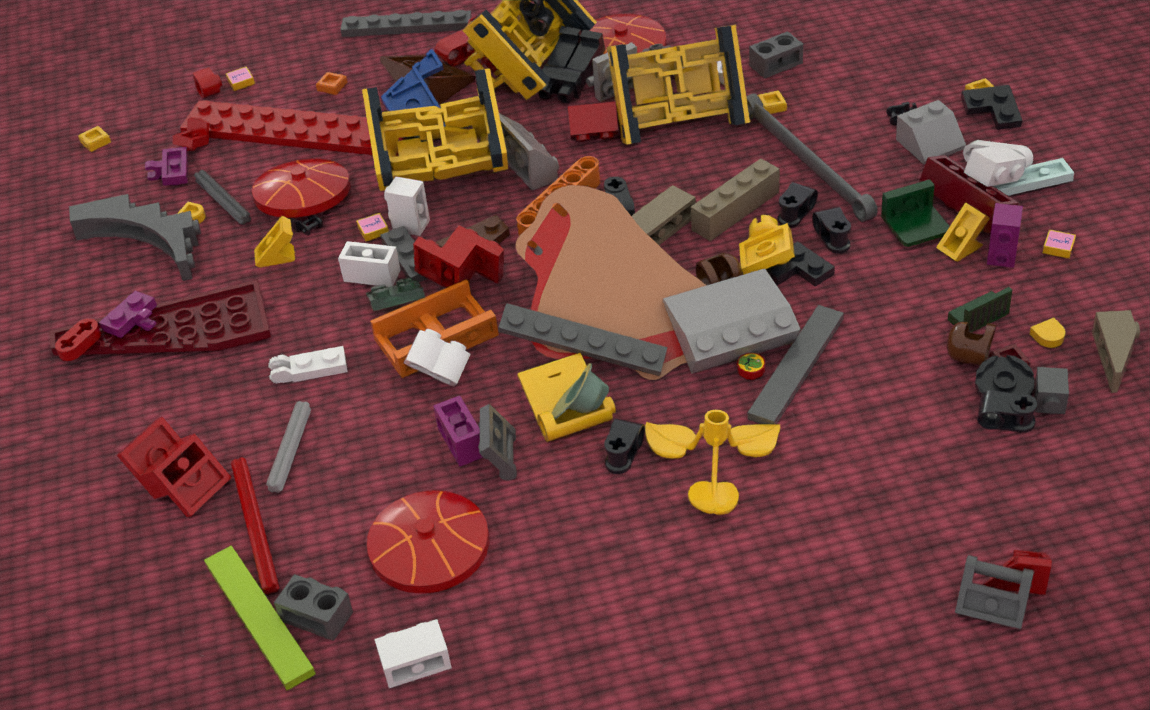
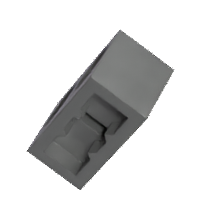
(776, 54)
(314, 607)

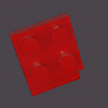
(459, 258)
(174, 466)

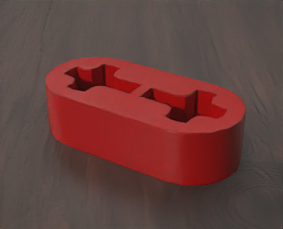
(78, 339)

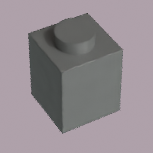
(1051, 390)

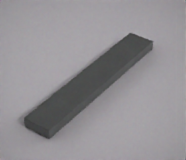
(795, 366)

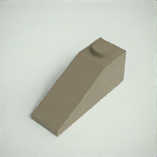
(1115, 338)

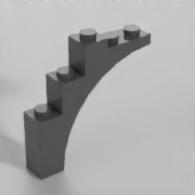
(146, 223)

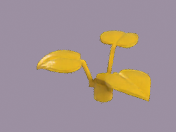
(674, 440)

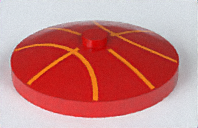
(628, 29)
(301, 188)
(428, 541)

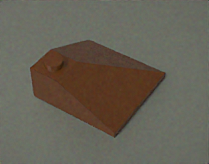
(441, 84)

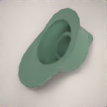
(583, 395)

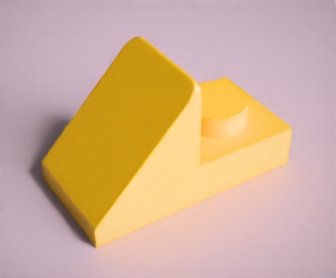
(962, 234)
(276, 245)

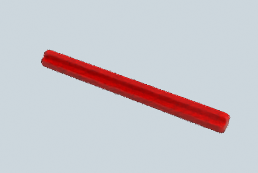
(255, 526)

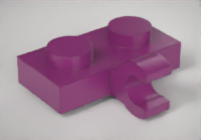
(172, 167)
(130, 312)

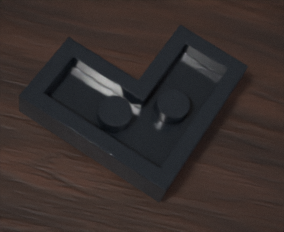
(998, 101)
(805, 264)

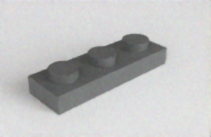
(403, 242)

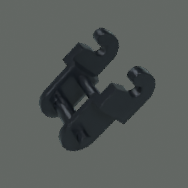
(896, 110)
(298, 226)

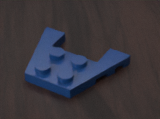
(412, 90)

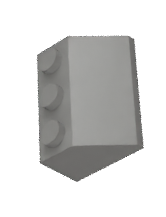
(527, 155)

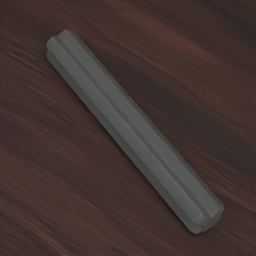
(218, 193)

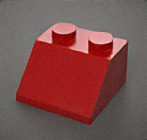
(593, 120)

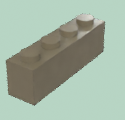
(735, 199)
(665, 214)

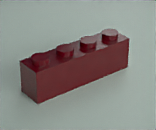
(958, 188)

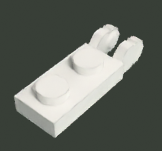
(308, 365)

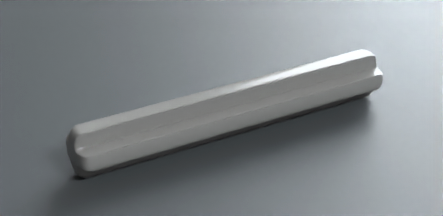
(288, 447)

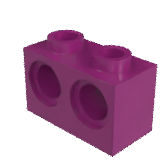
(1004, 235)
(458, 430)

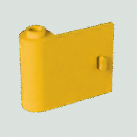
(546, 386)

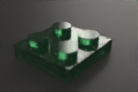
(403, 292)

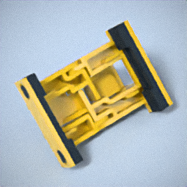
(510, 48)
(694, 72)
(459, 148)

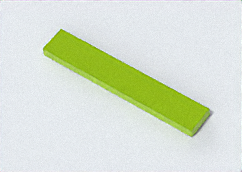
(260, 618)

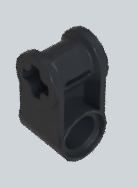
(618, 188)
(796, 204)
(833, 229)
(1004, 411)
(622, 445)

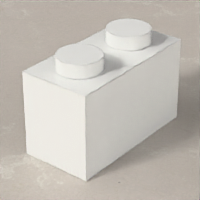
(995, 165)
(407, 205)
(369, 264)
(413, 653)

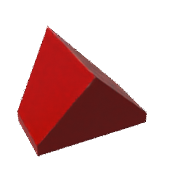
(1021, 559)

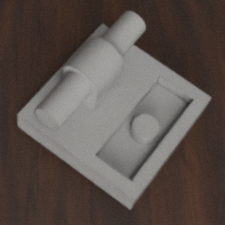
(602, 75)

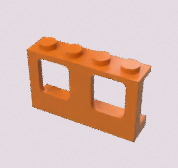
(423, 315)

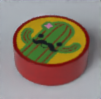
(751, 366)

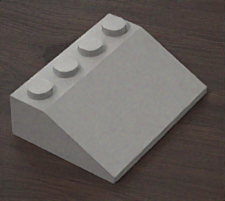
(731, 319)

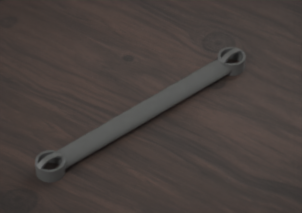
(862, 205)

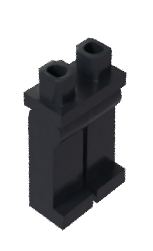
(571, 63)

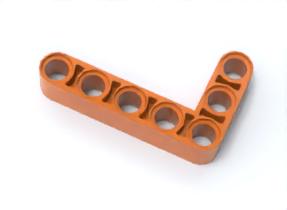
(582, 173)

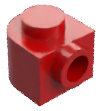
(207, 82)

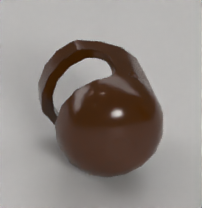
(718, 268)
(968, 346)

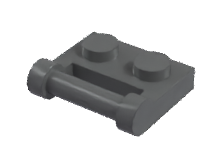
(497, 442)
(990, 602)

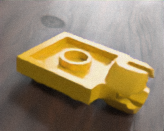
(766, 245)

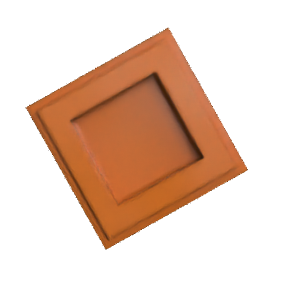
(331, 83)

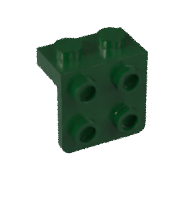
(912, 215)

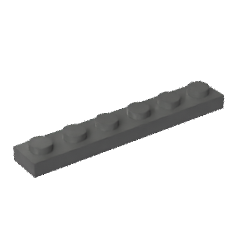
(405, 23)
(582, 339)

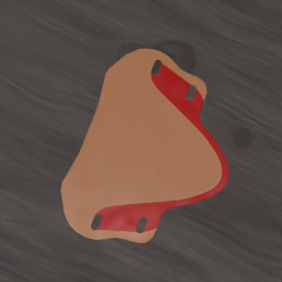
(603, 271)

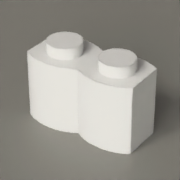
(437, 358)

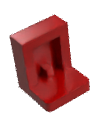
(195, 136)

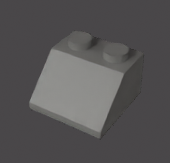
(929, 131)

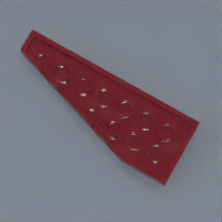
(190, 324)

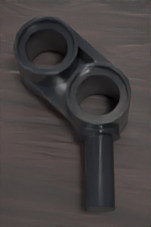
(534, 13)

